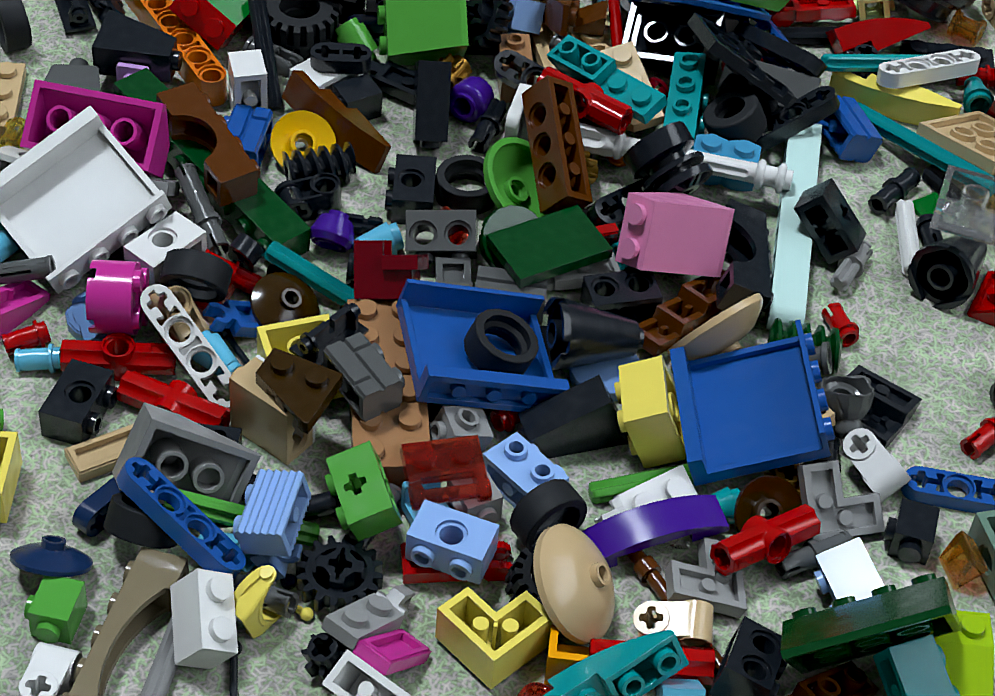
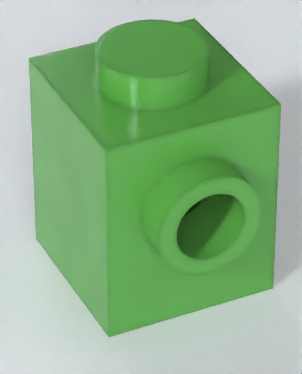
(56, 609)

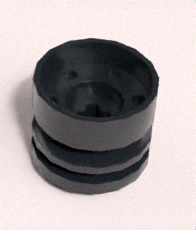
(664, 160)

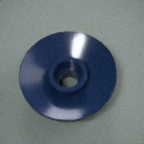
(51, 558)

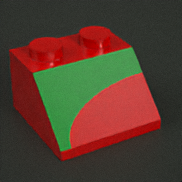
(213, 19)

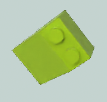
(970, 654)

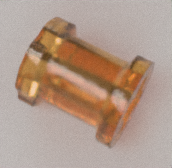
(966, 28)

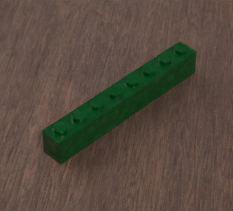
(261, 216)

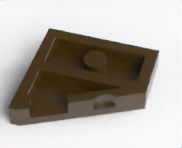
(298, 386)

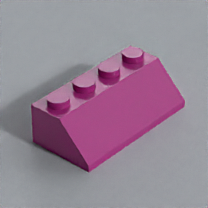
(134, 122)

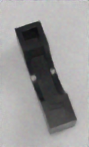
(749, 250)

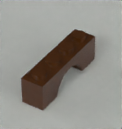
(228, 170)

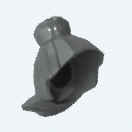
(849, 399)

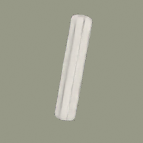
(906, 232)

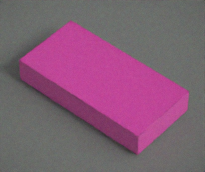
(392, 651)

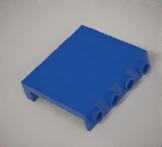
(433, 329)
(751, 408)

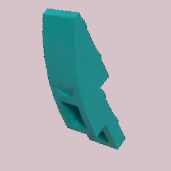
(591, 65)
(623, 669)

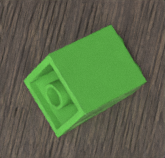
(422, 30)

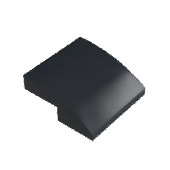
(890, 407)

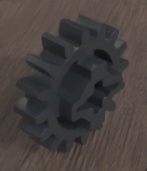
(486, 22)
(319, 570)

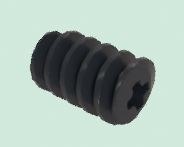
(336, 161)

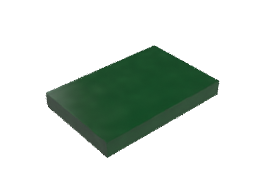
(548, 246)

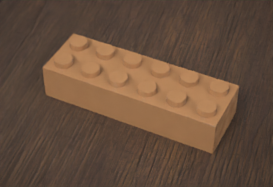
(400, 425)

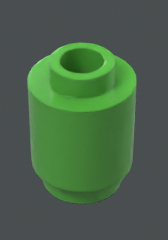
(356, 32)

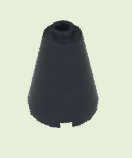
(947, 271)
(587, 335)

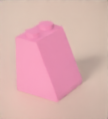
(674, 234)

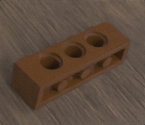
(556, 145)

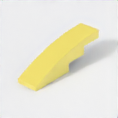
(904, 104)

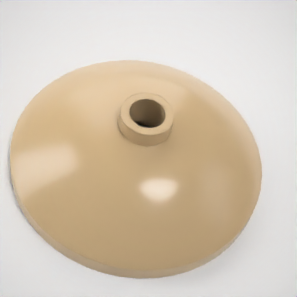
(723, 330)
(574, 583)

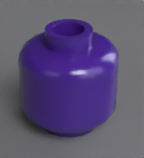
(470, 99)

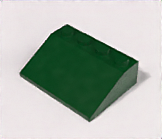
(868, 625)

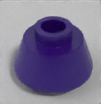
(333, 231)

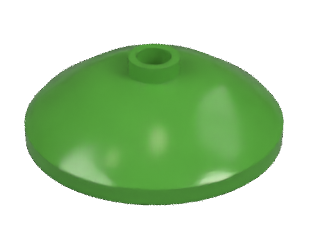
(511, 175)

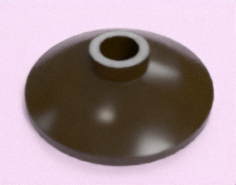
(269, 300)
(765, 492)

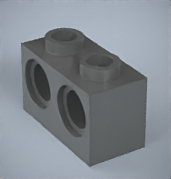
(442, 225)

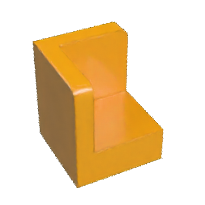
(561, 655)

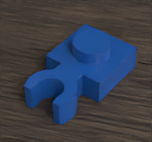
(233, 316)

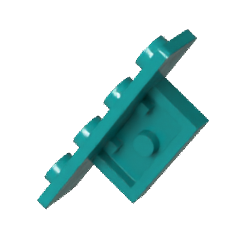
(686, 92)

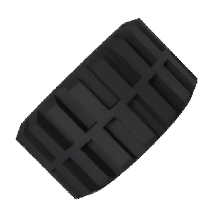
(302, 23)

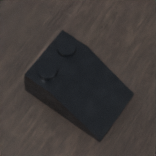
(663, 30)

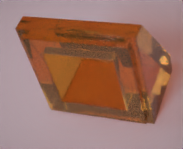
(962, 560)

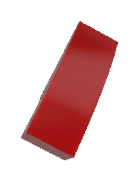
(874, 32)

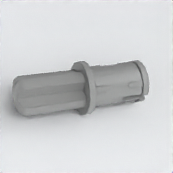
(851, 267)

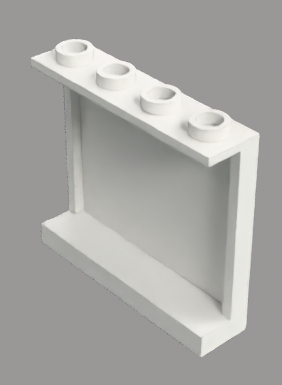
(77, 198)

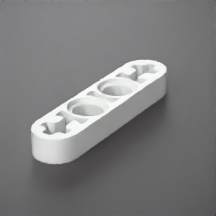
(928, 68)
(185, 350)

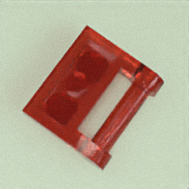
(441, 462)

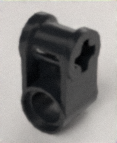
(311, 194)

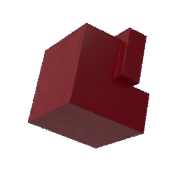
(380, 273)

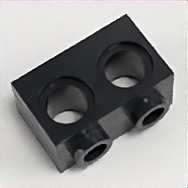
(624, 293)
(750, 662)

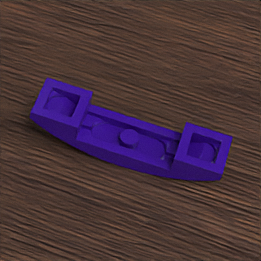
(657, 524)

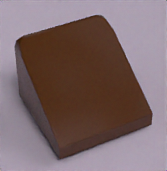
(592, 19)

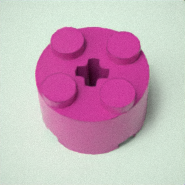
(115, 297)

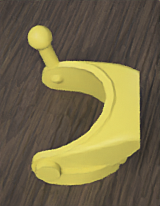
(250, 599)

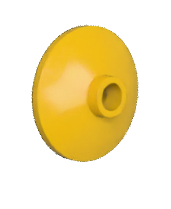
(300, 127)

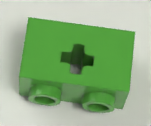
(363, 471)

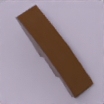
(346, 123)
(681, 314)

